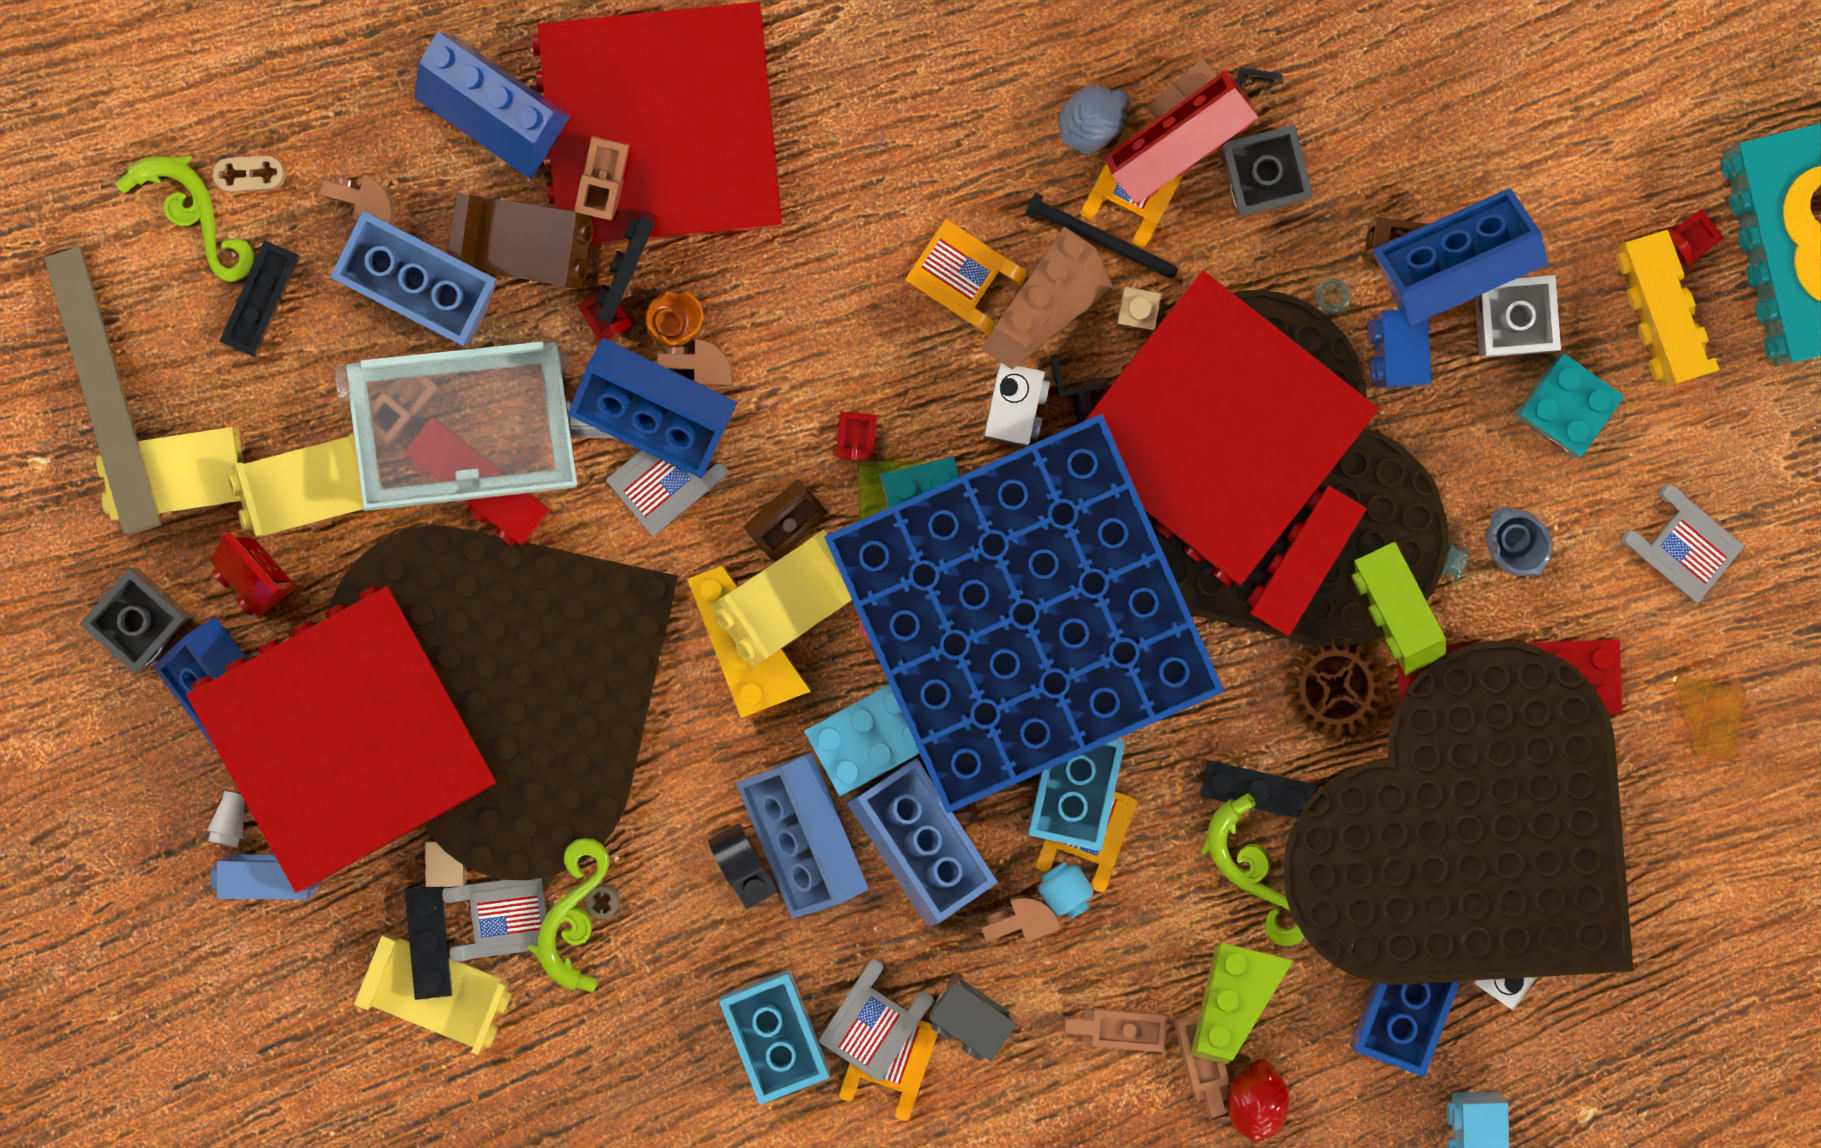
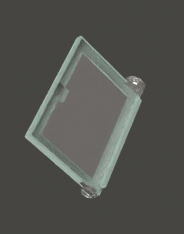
(459, 424)

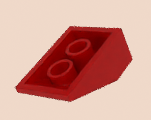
(251, 573)

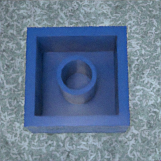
(1400, 351)

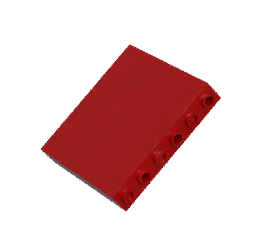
(688, 102)
(1227, 427)
(340, 738)

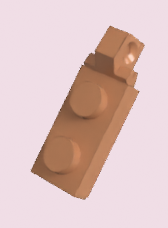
(1120, 1029)
(1206, 1078)

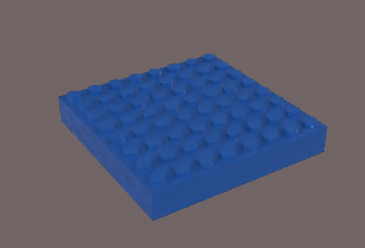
(1024, 613)

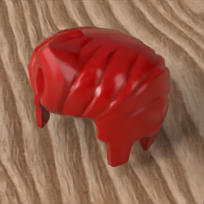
(1258, 1101)

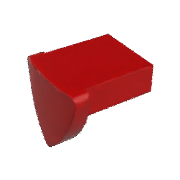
(1694, 238)
(620, 324)
(856, 437)

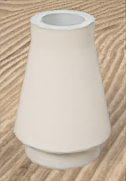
(228, 821)

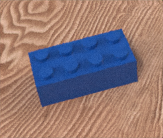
(1403, 1023)

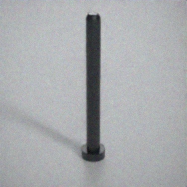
(1100, 237)

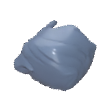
(1093, 118)
(1518, 542)

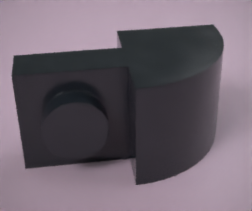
(742, 866)

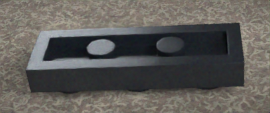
(624, 265)
(259, 298)
(1269, 791)
(428, 942)

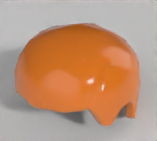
(674, 318)

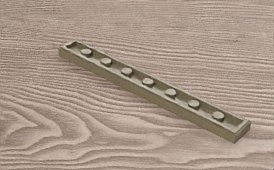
(103, 391)

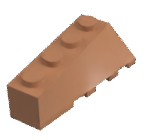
(1055, 294)

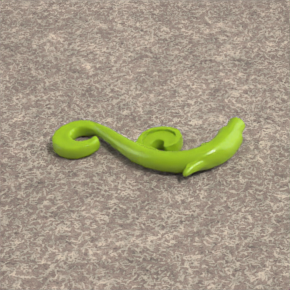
(202, 209)
(1259, 860)
(564, 910)

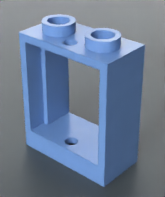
(254, 878)

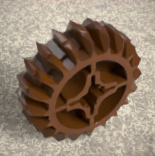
(1325, 701)

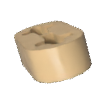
(248, 165)

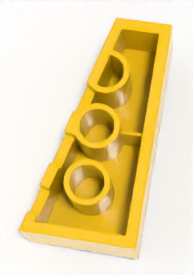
(1664, 309)
(752, 688)

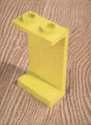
(186, 470)
(298, 487)
(783, 601)
(462, 1017)

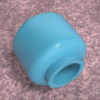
(1066, 890)

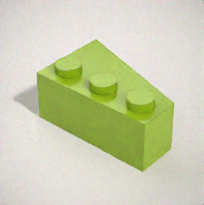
(1400, 609)
(1234, 998)

